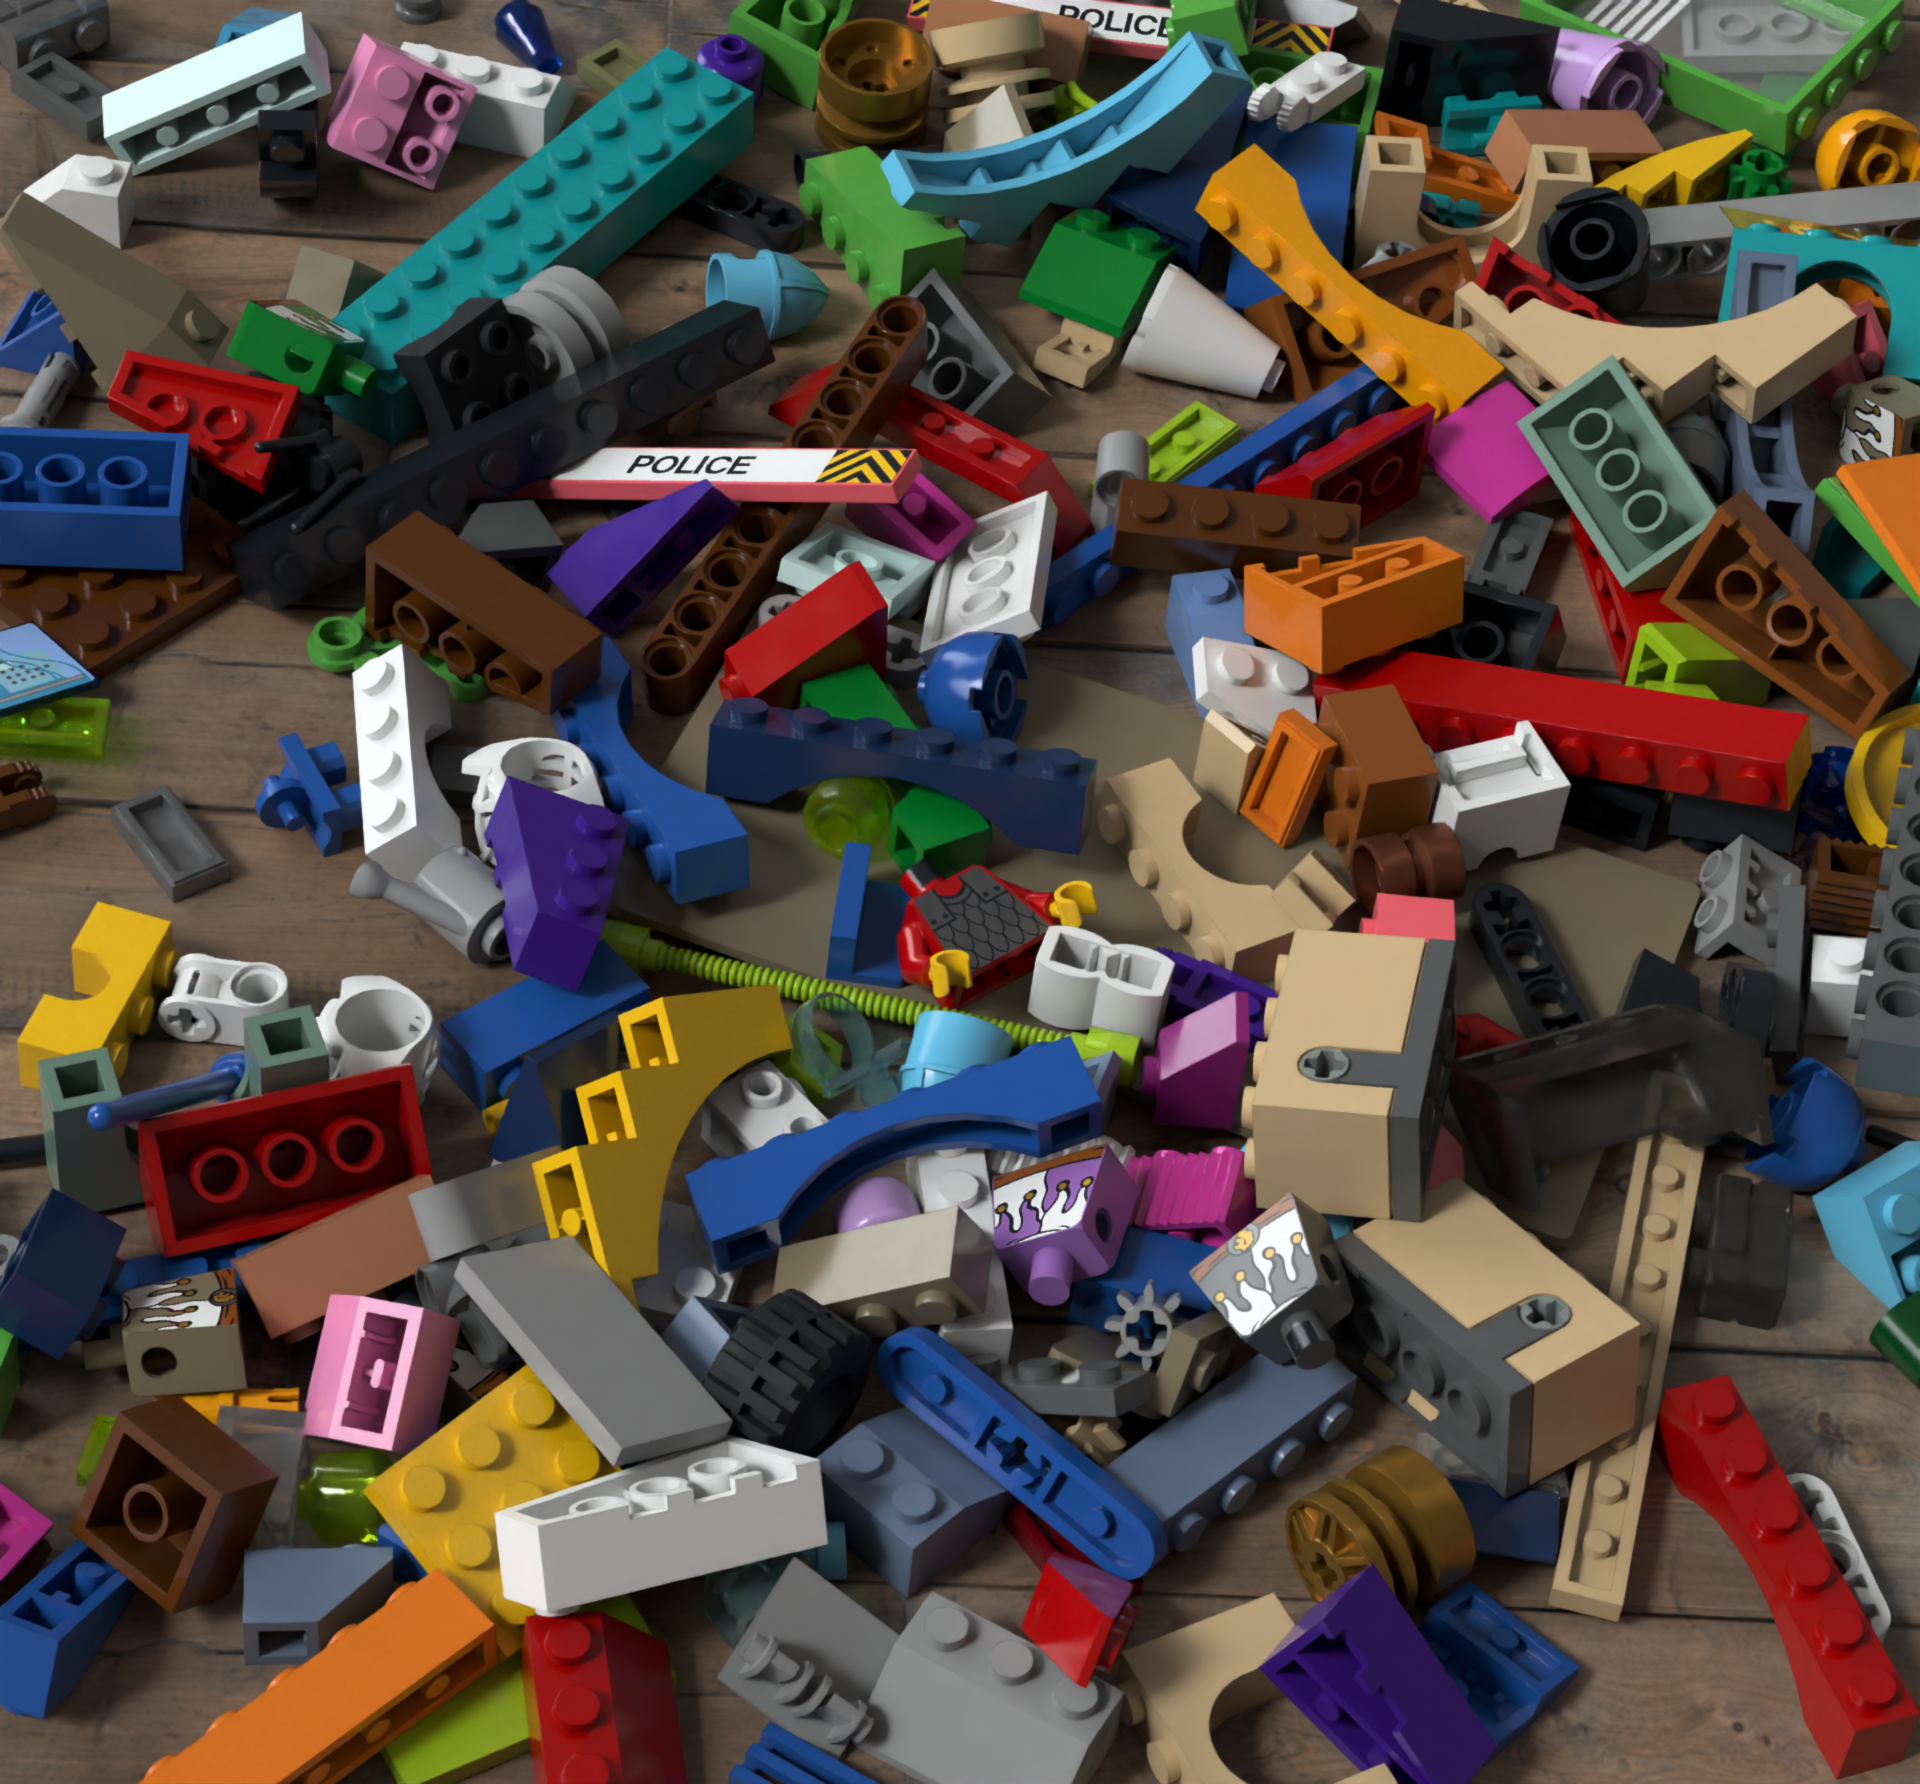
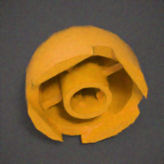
(1868, 151)

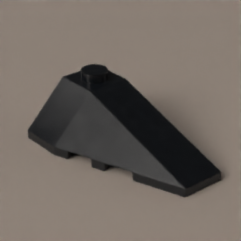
(1500, 631)

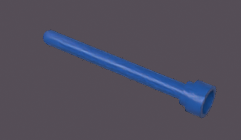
(218, 1084)

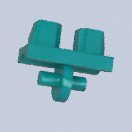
(1472, 123)

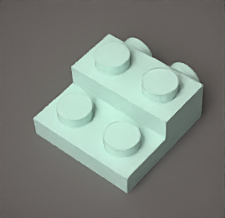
(898, 574)

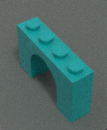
(1873, 260)

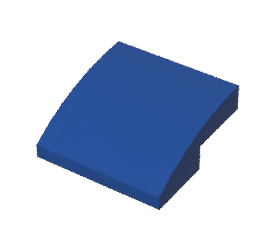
(1496, 1662)

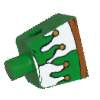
(303, 349)

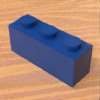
(491, 1039)

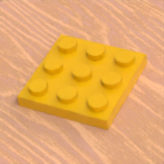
(487, 1459)

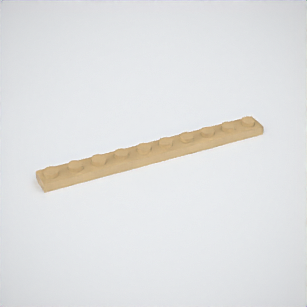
(1646, 1281)

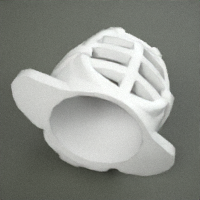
(521, 760)
(380, 1027)

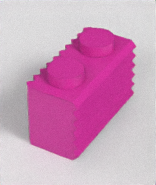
(1193, 1194)

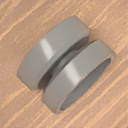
(564, 323)

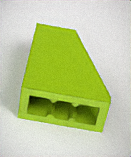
(1689, 656)

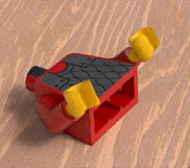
(978, 930)

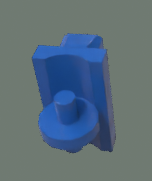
(305, 797)

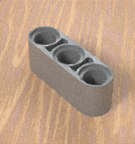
(479, 1206)

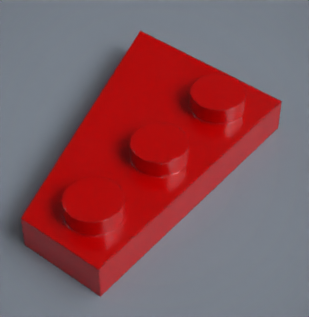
(215, 406)

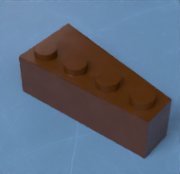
(476, 616)

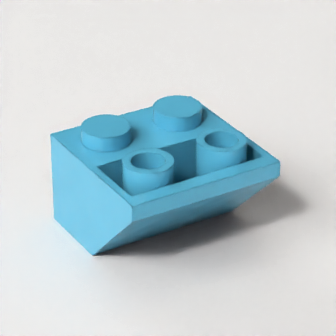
(1876, 1223)

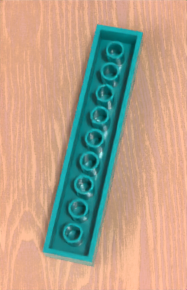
(565, 206)

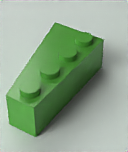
(875, 237)

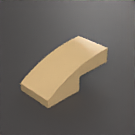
(1078, 353)
(1314, 893)

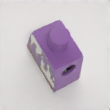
(1062, 1220)

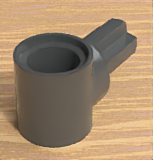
(444, 1295)

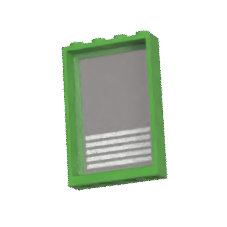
(1747, 61)

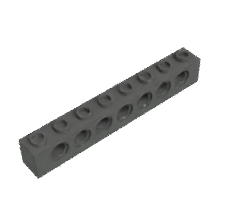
(1890, 999)

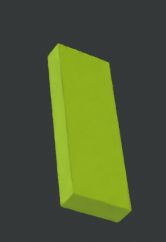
(1188, 443)

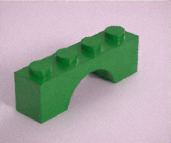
(925, 821)

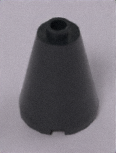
(1598, 249)

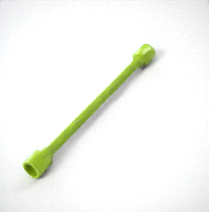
(645, 953)

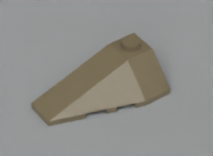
(106, 293)

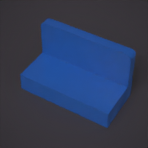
(865, 924)

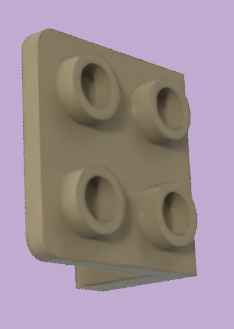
(1191, 1363)

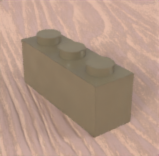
(894, 1271)

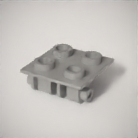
(811, 1661)

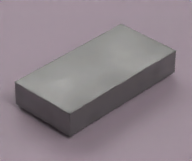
(170, 843)

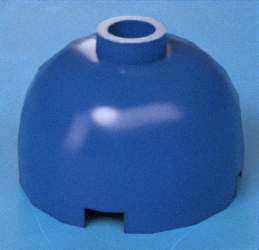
(974, 686)
(1813, 1129)

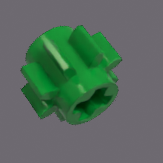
(1757, 175)

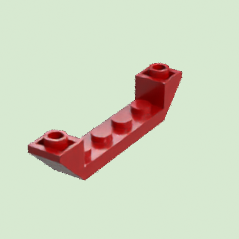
(964, 448)

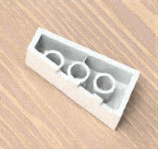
(660, 1524)

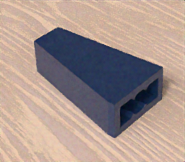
(1169, 200)

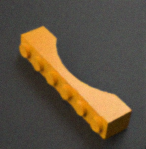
(1263, 217)

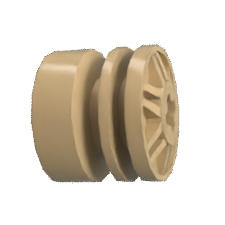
(990, 56)

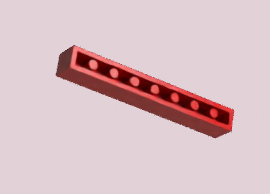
(1597, 726)

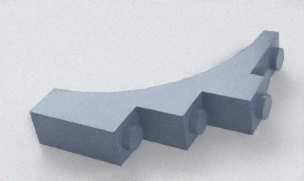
(1765, 453)

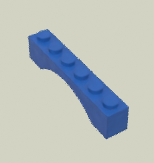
(685, 835)
(1019, 1105)

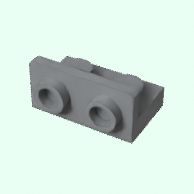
(1736, 896)

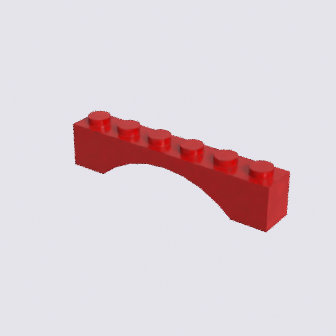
(1838, 1664)

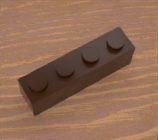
(1223, 529)

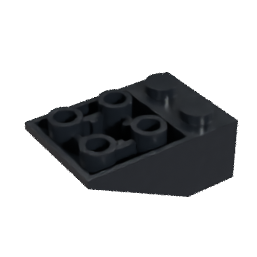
(1458, 51)

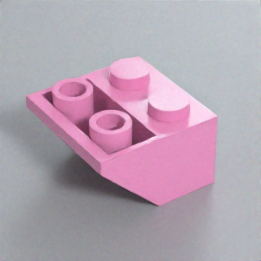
(397, 112)
(380, 1373)

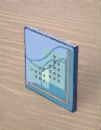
(37, 670)

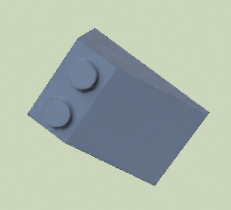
(908, 1497)

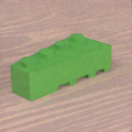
(791, 39)

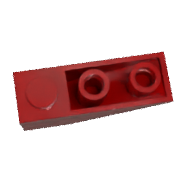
(1080, 1617)

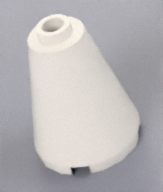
(1201, 341)

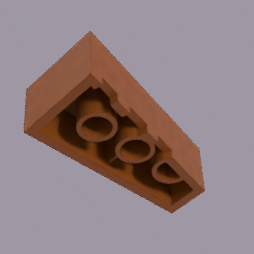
(1784, 618)

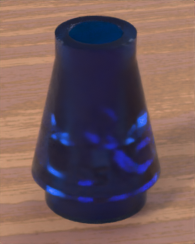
(527, 36)

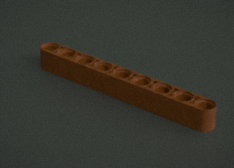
(749, 551)

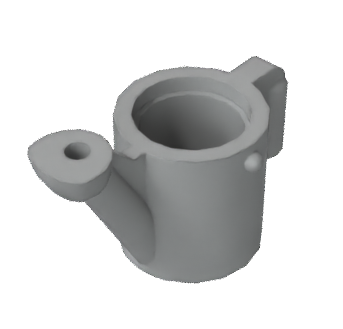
(451, 896)

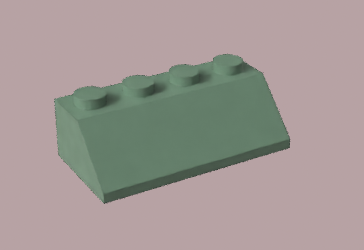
(1621, 475)

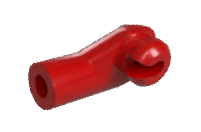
(1479, 1033)

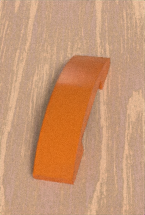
(1452, 172)

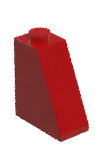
(815, 636)

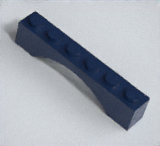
(1026, 792)

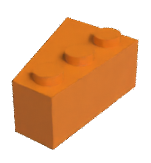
(1355, 605)

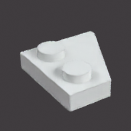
(1251, 683)

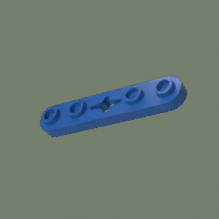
(983, 1424)

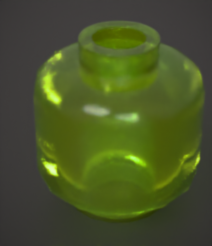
(848, 810)
(335, 1496)

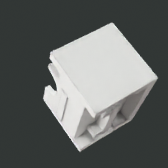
(1500, 795)

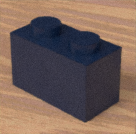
(59, 1274)

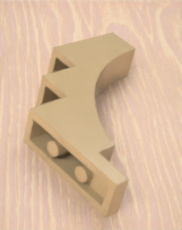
(1744, 361)

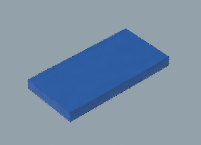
(1322, 164)

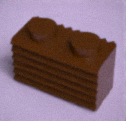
(1843, 886)

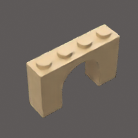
(1392, 190)
(1199, 1678)

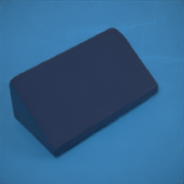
(1514, 1527)

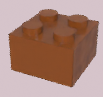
(1379, 771)

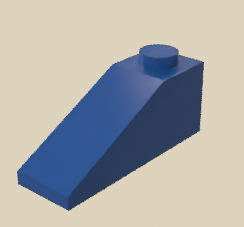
(57, 1629)

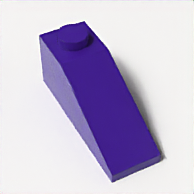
(634, 557)

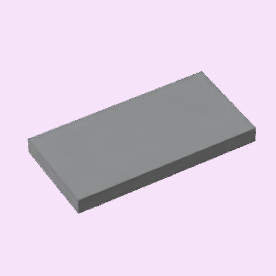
(593, 1350)

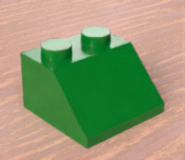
(1097, 271)

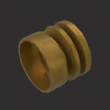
(873, 86)
(1387, 1514)

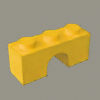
(122, 964)

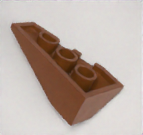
(1415, 282)

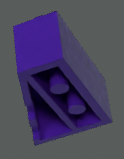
(555, 878)
(1379, 1687)

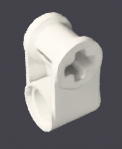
(220, 998)

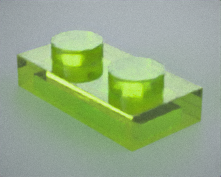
(59, 730)

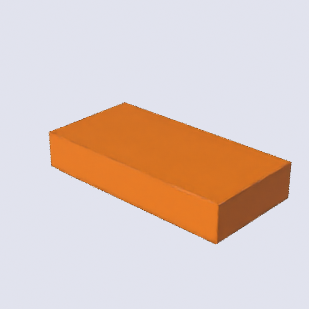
(1288, 777)

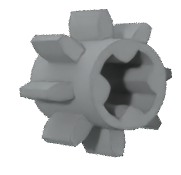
(1133, 1335)

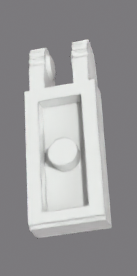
(1307, 91)

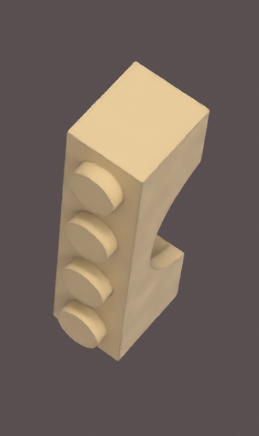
(1152, 822)

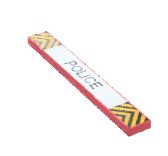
(1141, 29)
(740, 473)

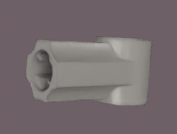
(1118, 456)

